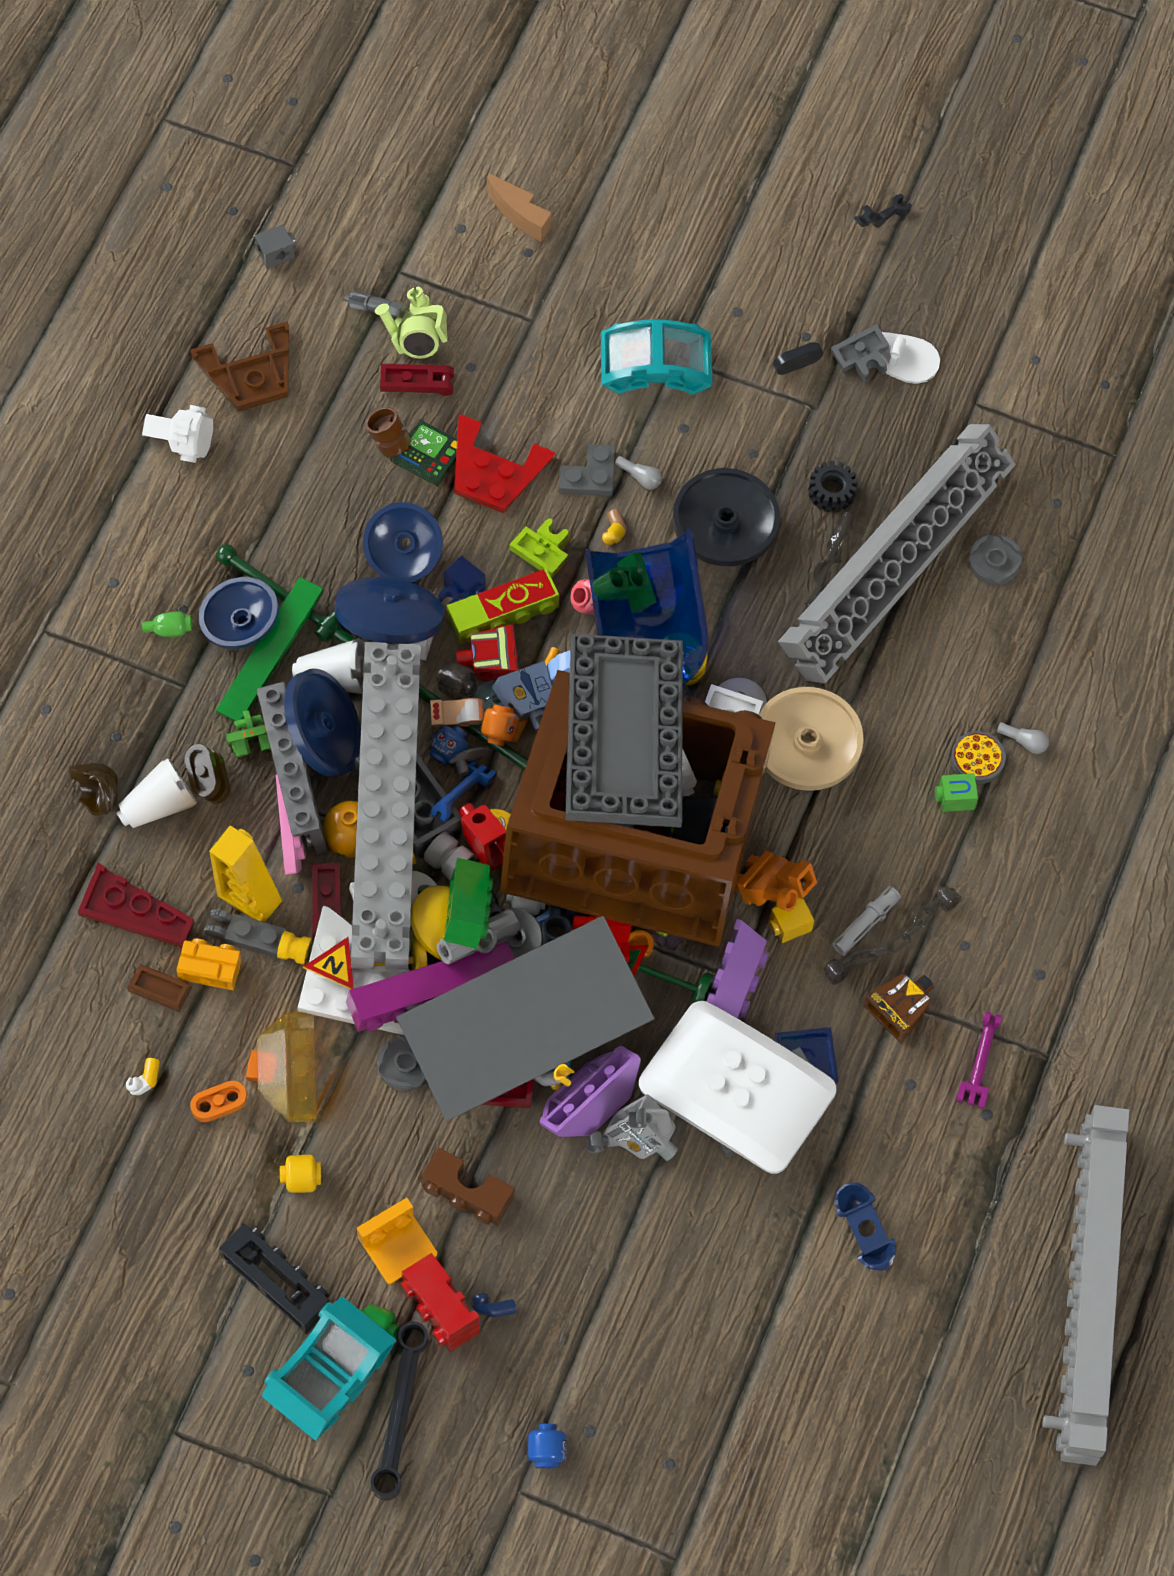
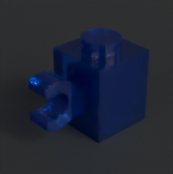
(462, 581)

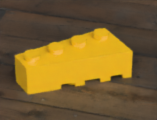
(242, 875)

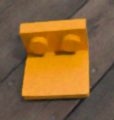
(395, 1240)

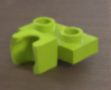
(542, 548)

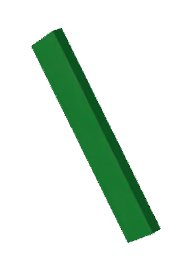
(270, 650)

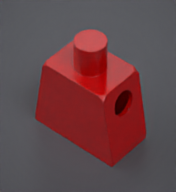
(484, 834)

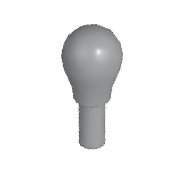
(647, 476)
(1033, 740)

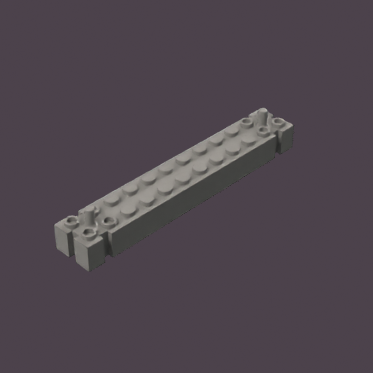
(896, 553)
(386, 807)
(1094, 1286)

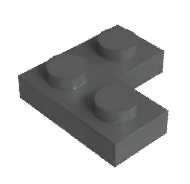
(590, 480)

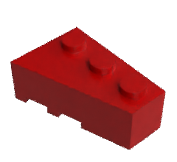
(440, 1303)

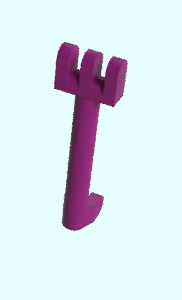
(974, 1087)

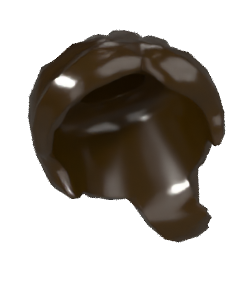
(97, 787)

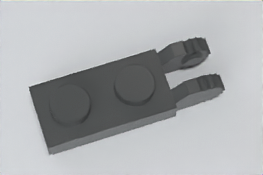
(246, 932)

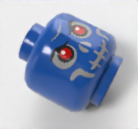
(447, 743)
(547, 1446)

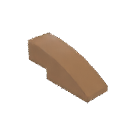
(519, 207)

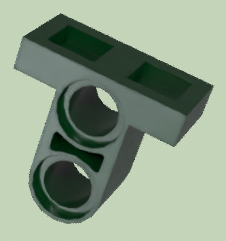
(627, 582)

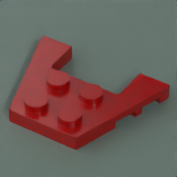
(488, 477)

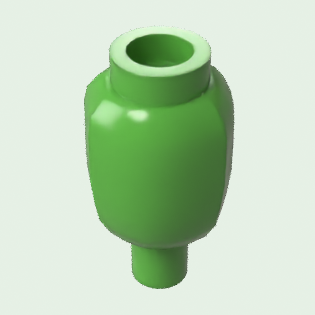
(169, 624)

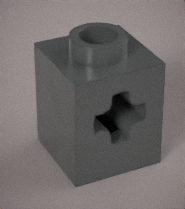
(275, 246)

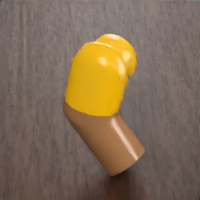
(616, 530)

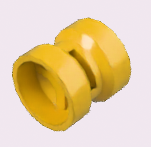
(294, 948)

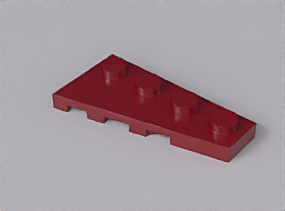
(122, 905)

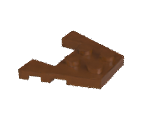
(254, 378)

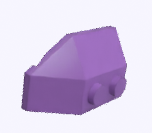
(593, 1095)

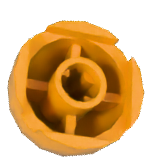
(341, 828)

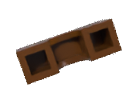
(487, 1202)

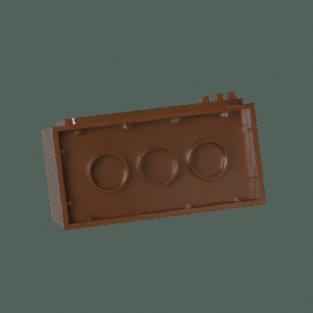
(629, 871)

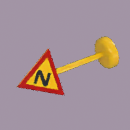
(336, 963)

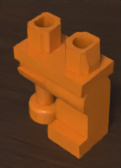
(775, 880)

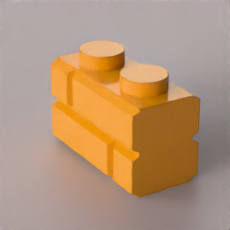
(209, 964)

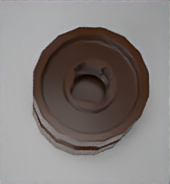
(388, 431)

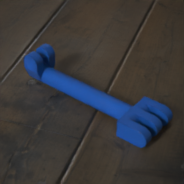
(476, 776)

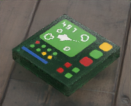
(429, 453)

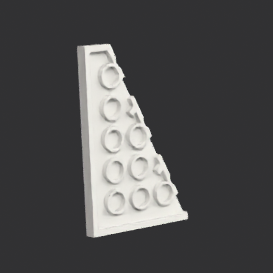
(326, 997)

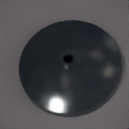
(729, 515)

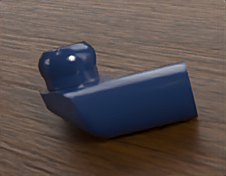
(495, 1309)

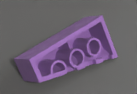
(739, 971)

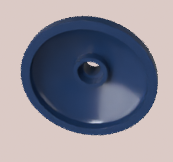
(384, 542)
(234, 603)

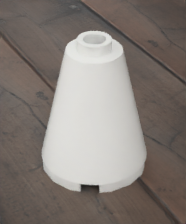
(342, 661)
(156, 796)

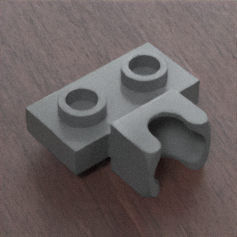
(862, 352)

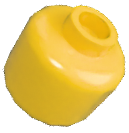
(301, 1173)

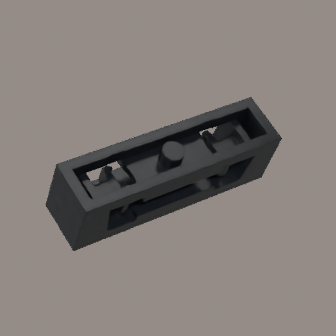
(241, 1245)

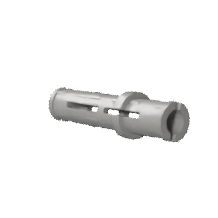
(874, 912)

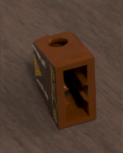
(900, 1004)

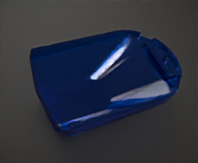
(679, 598)

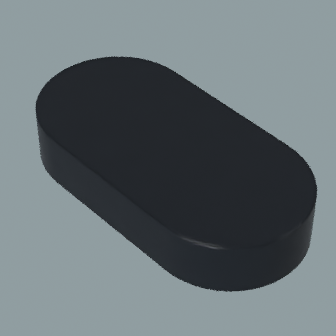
(798, 358)

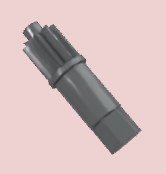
(369, 303)

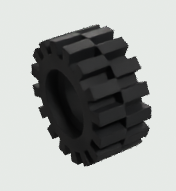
(834, 473)

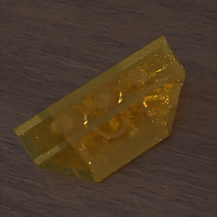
(289, 1066)

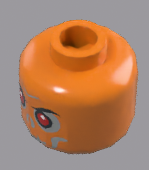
(500, 724)

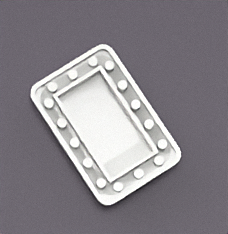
(738, 1086)

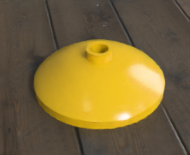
(429, 917)

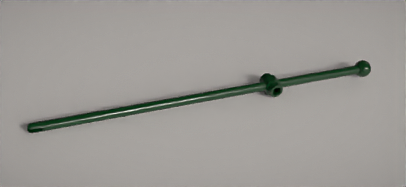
(330, 627)

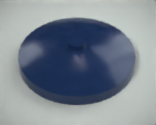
(388, 610)
(322, 722)

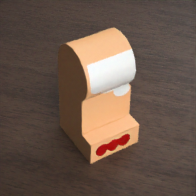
(457, 712)

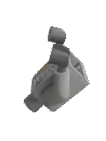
(640, 1129)

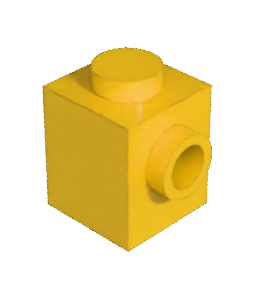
(791, 923)

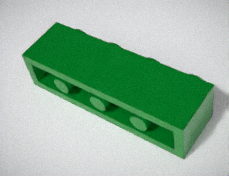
(468, 903)

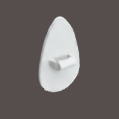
(910, 358)

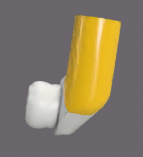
(145, 1082)

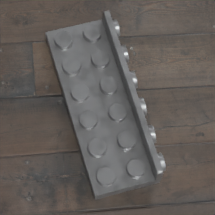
(291, 770)

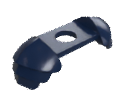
(856, 1204)

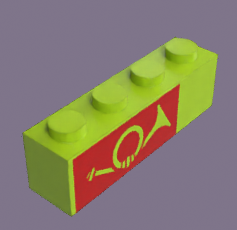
(503, 605)

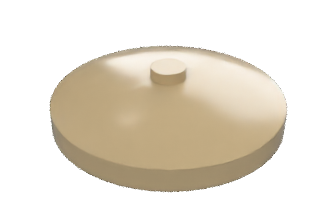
(813, 738)

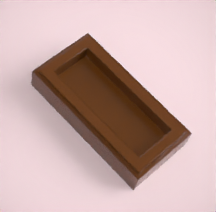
(159, 987)

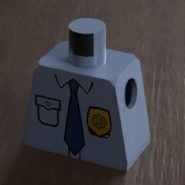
(525, 692)

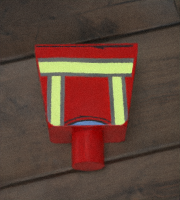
(491, 653)

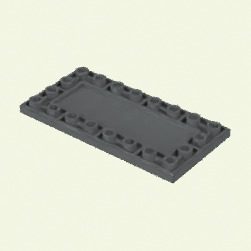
(625, 731)
(525, 1018)

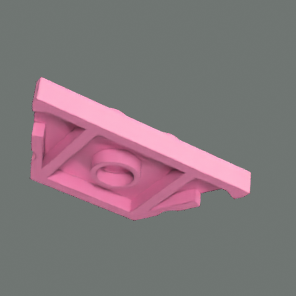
(292, 847)

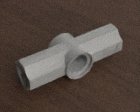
(500, 928)

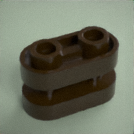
(207, 774)

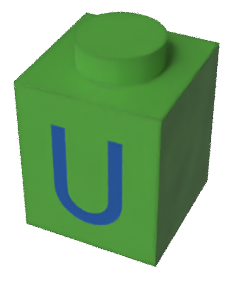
(957, 792)

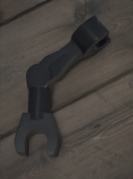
(877, 219)

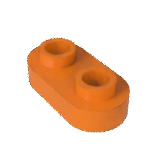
(218, 1101)

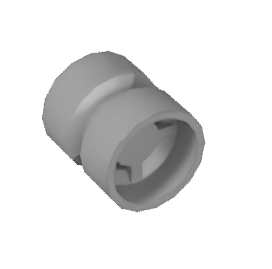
(444, 853)

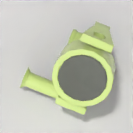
(417, 331)

